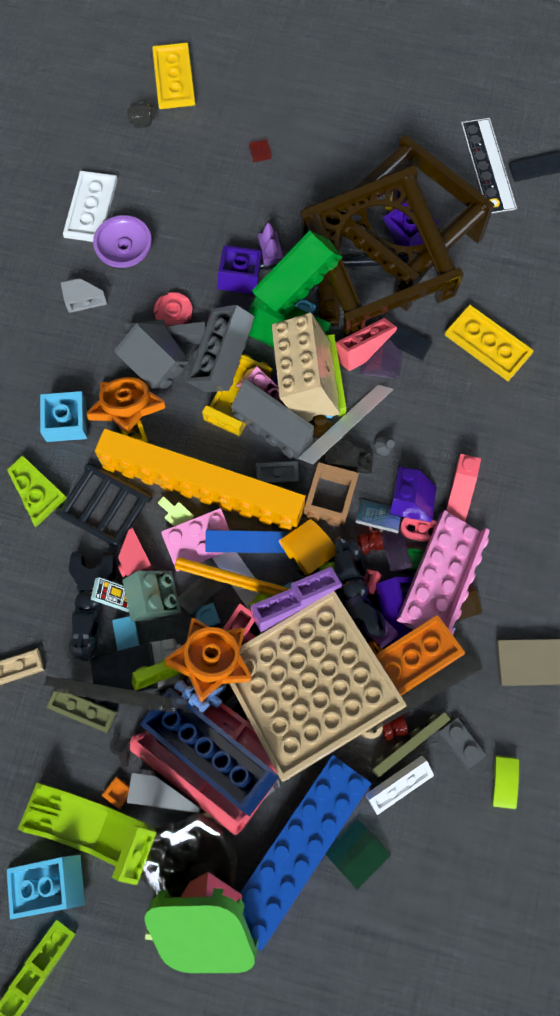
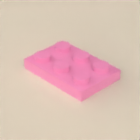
(189, 537)

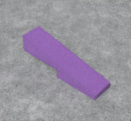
(302, 593)

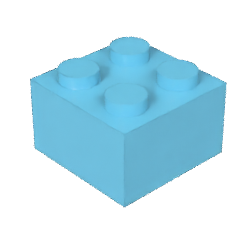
(63, 416)

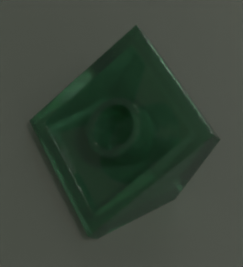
(357, 854)

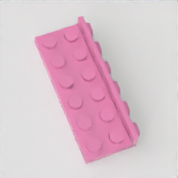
(444, 573)

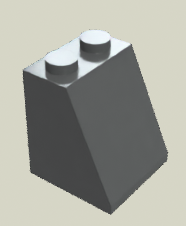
(152, 354)

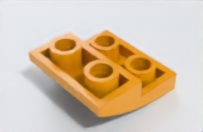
(308, 546)

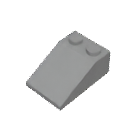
(155, 791)

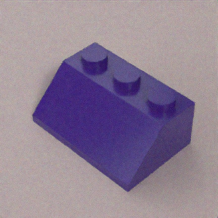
(391, 598)

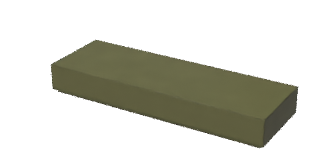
(82, 710)

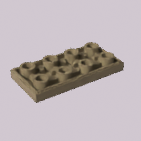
(529, 662)

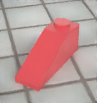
(361, 345)
(463, 486)

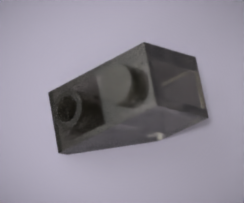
(349, 457)

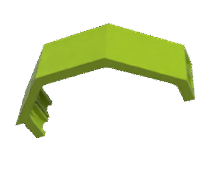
(90, 828)

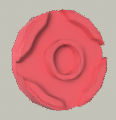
(173, 309)

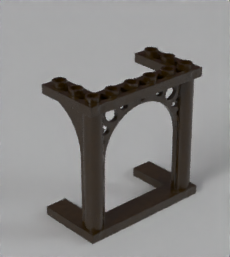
(405, 190)
(471, 221)

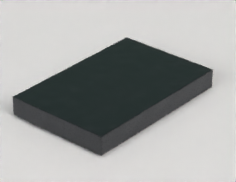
(117, 667)

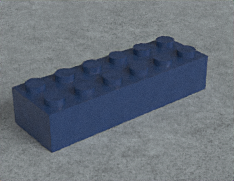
(212, 754)

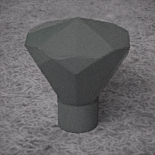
(384, 445)

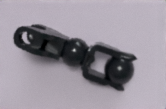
(353, 575)
(85, 617)

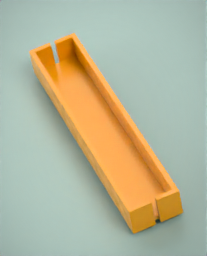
(200, 480)

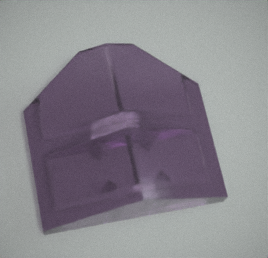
(384, 362)

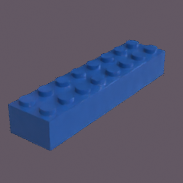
(300, 848)

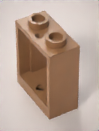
(335, 475)

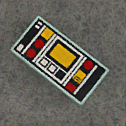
(109, 594)

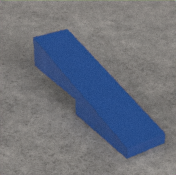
(244, 541)

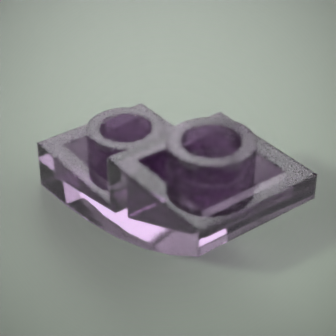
(396, 551)

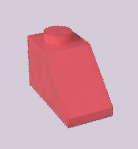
(133, 556)

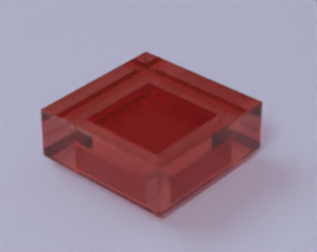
(260, 151)

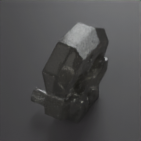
(173, 866)

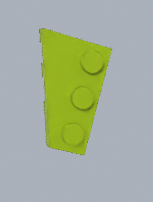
(35, 490)

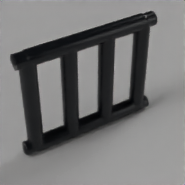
(98, 531)

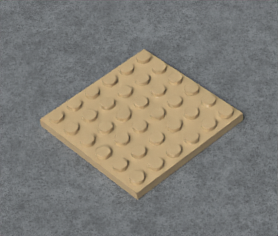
(313, 686)

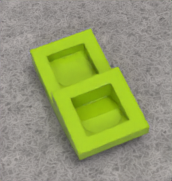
(505, 782)

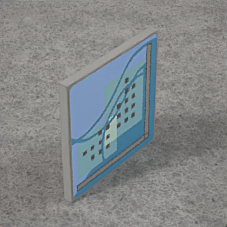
(377, 516)

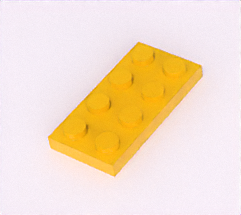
(173, 76)
(489, 343)

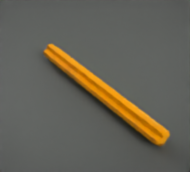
(228, 577)

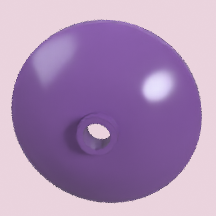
(122, 233)

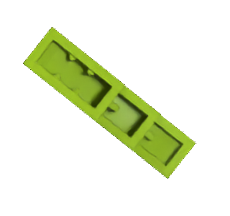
(36, 970)

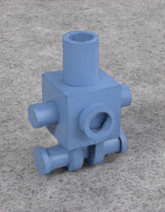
(188, 692)

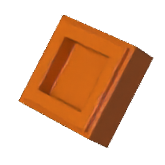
(117, 792)

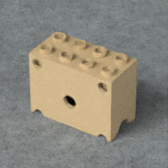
(305, 367)

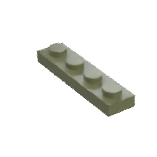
(402, 749)

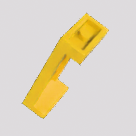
(220, 409)

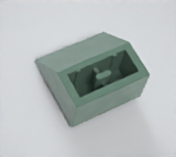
(151, 595)

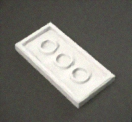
(89, 205)

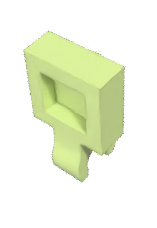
(176, 514)

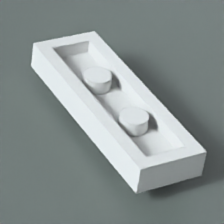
(399, 785)

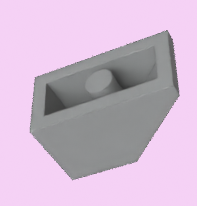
(81, 295)

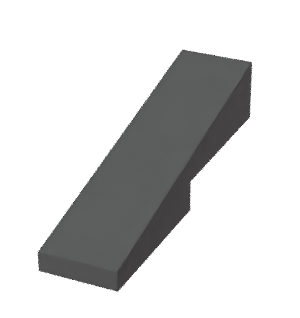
(183, 333)

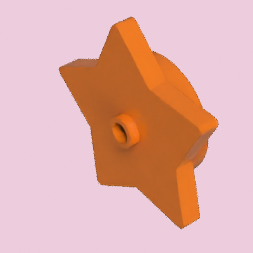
(125, 402)
(205, 672)

